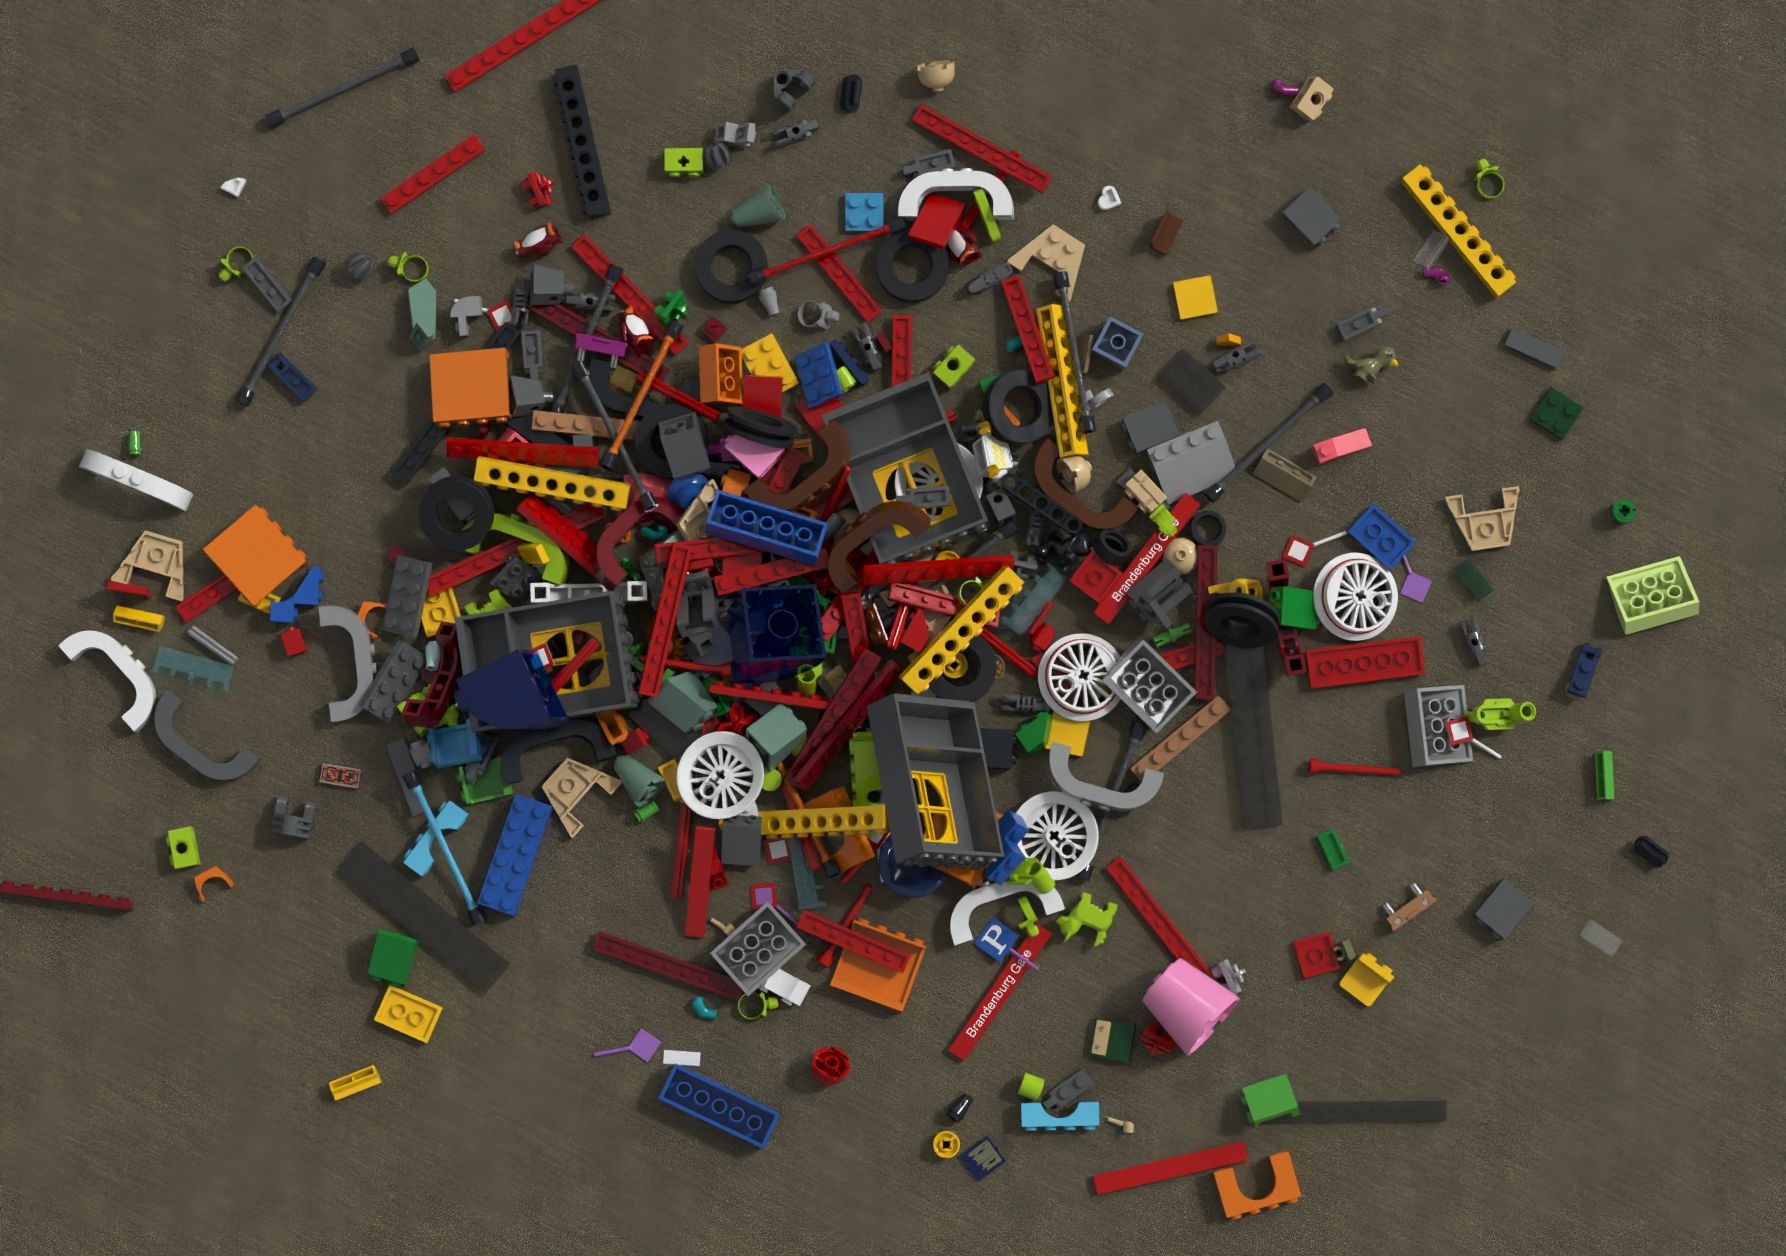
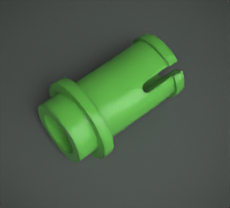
(134, 443)
(646, 811)

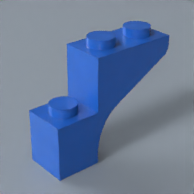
(306, 595)
(1012, 830)

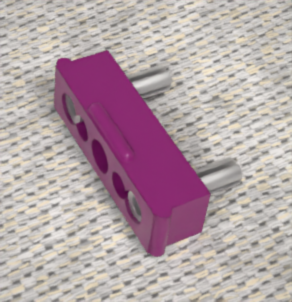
(600, 345)

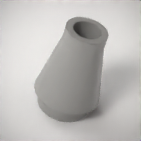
(769, 300)

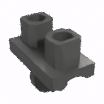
(1026, 568)

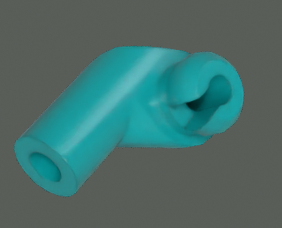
(1014, 343)

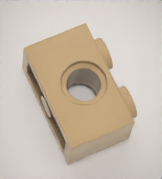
(1302, 103)

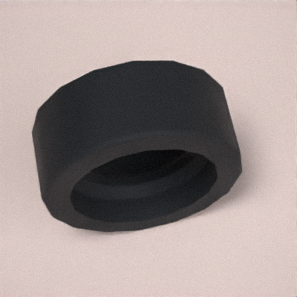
(1208, 514)
(1106, 553)

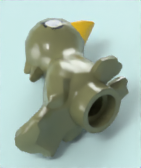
(1367, 368)

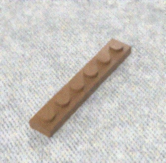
(578, 425)
(1182, 737)

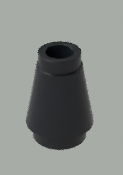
(959, 1108)

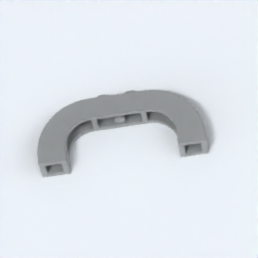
(363, 651)
(1092, 794)

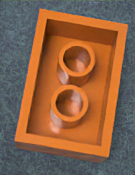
(720, 375)

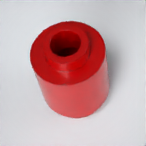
(1042, 637)

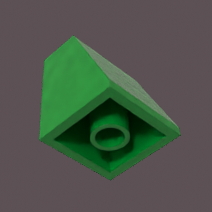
(393, 957)

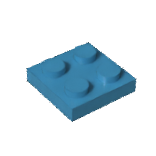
(863, 212)

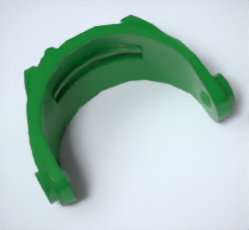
(632, 574)

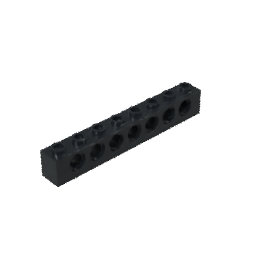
(571, 75)

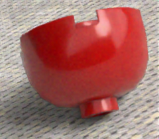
(830, 1066)

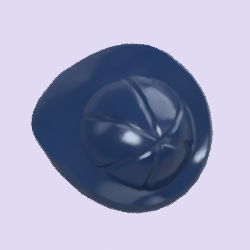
(907, 880)

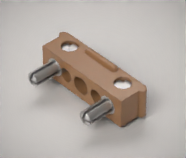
(1411, 910)

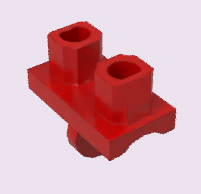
(541, 188)
(1156, 1043)

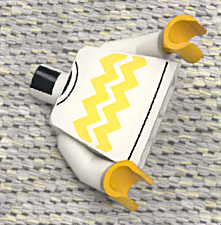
(992, 455)

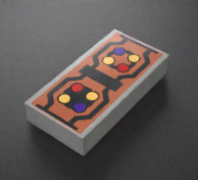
(340, 775)

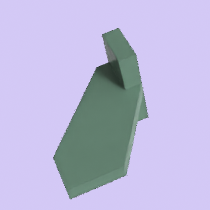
(422, 313)

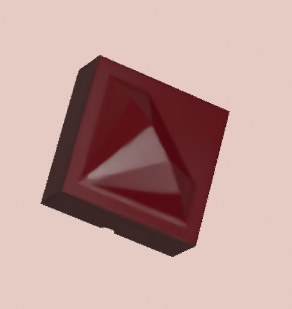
(714, 329)

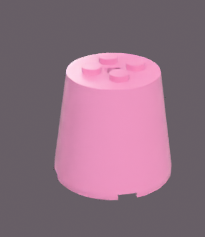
(1188, 1004)

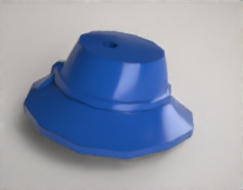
(684, 489)

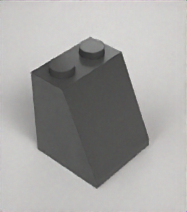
(684, 445)

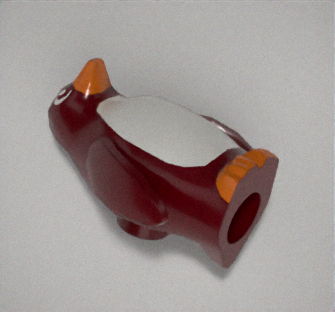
(538, 242)
(963, 246)
(635, 331)

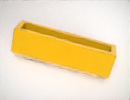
(138, 618)
(355, 1082)

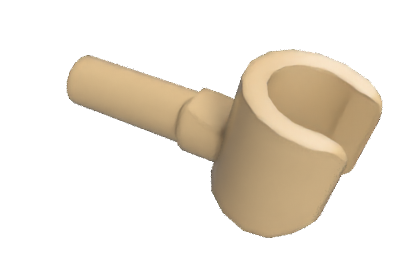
(728, 930)
(1127, 1126)

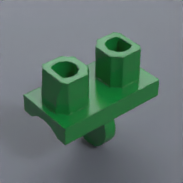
(675, 310)

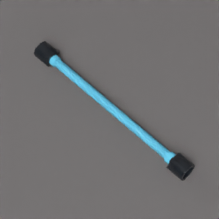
(475, 912)

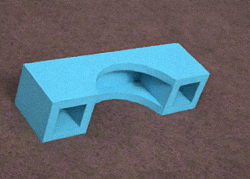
(421, 858)
(1084, 1115)

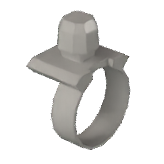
(827, 315)
(1099, 399)

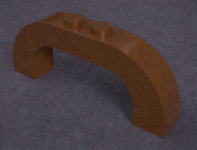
(820, 481)
(1094, 520)
(866, 524)

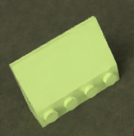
(1653, 595)

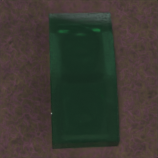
(1473, 579)

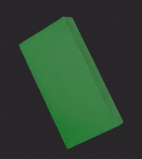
(1332, 849)

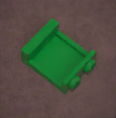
(1294, 607)

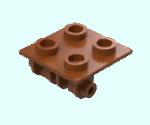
(874, 627)

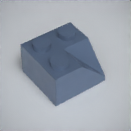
(1117, 343)

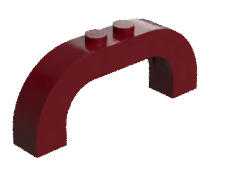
(603, 561)
(1289, 647)
(433, 708)

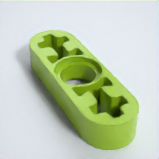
(986, 215)

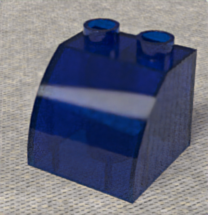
(775, 632)
(512, 693)

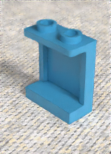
(454, 745)

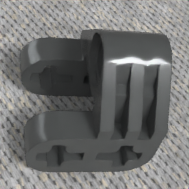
(785, 100)
(293, 825)

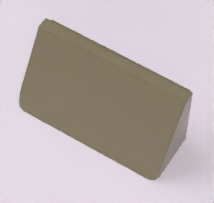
(1084, 348)

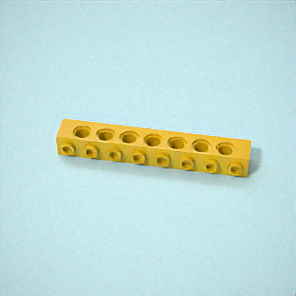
(1459, 242)
(1063, 387)
(484, 478)
(950, 632)
(824, 821)

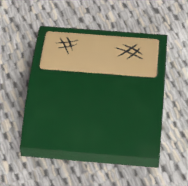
(1112, 1039)

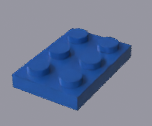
(818, 375)
(1381, 537)

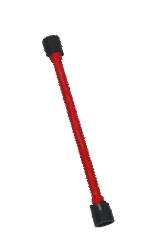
(760, 275)

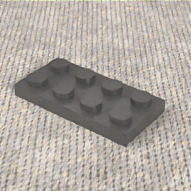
(407, 596)
(393, 681)

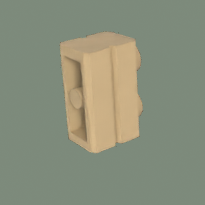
(1145, 492)

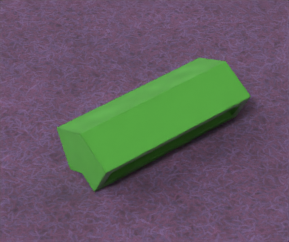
(1605, 776)

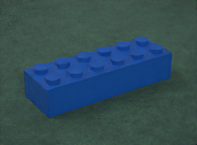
(766, 527)
(515, 855)
(719, 1105)

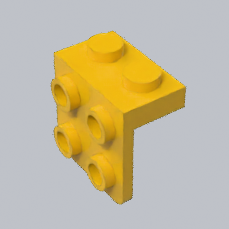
(1366, 979)

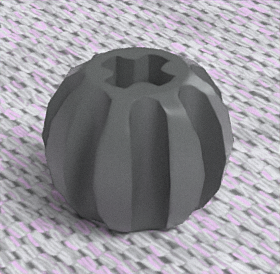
(716, 155)
(360, 265)

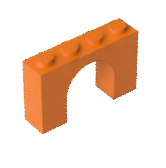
(855, 847)
(1284, 1188)

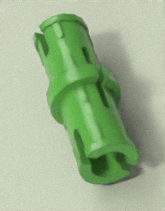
(1171, 635)

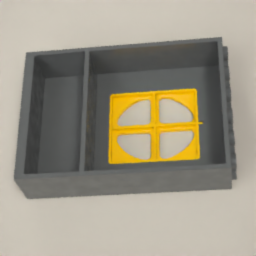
(889, 434)
(499, 632)
(943, 745)

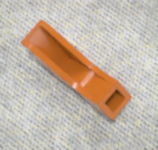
(613, 726)

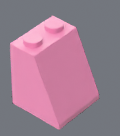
(753, 456)

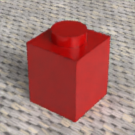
(294, 642)

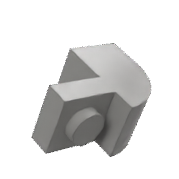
(735, 134)
(463, 309)

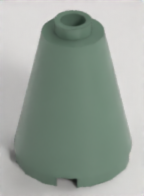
(759, 209)
(638, 779)

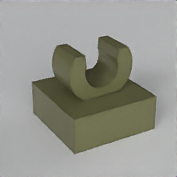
(1346, 950)

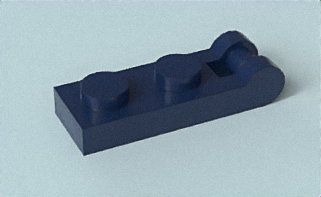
(850, 362)
(292, 377)
(1584, 671)

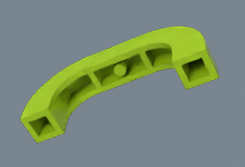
(558, 564)

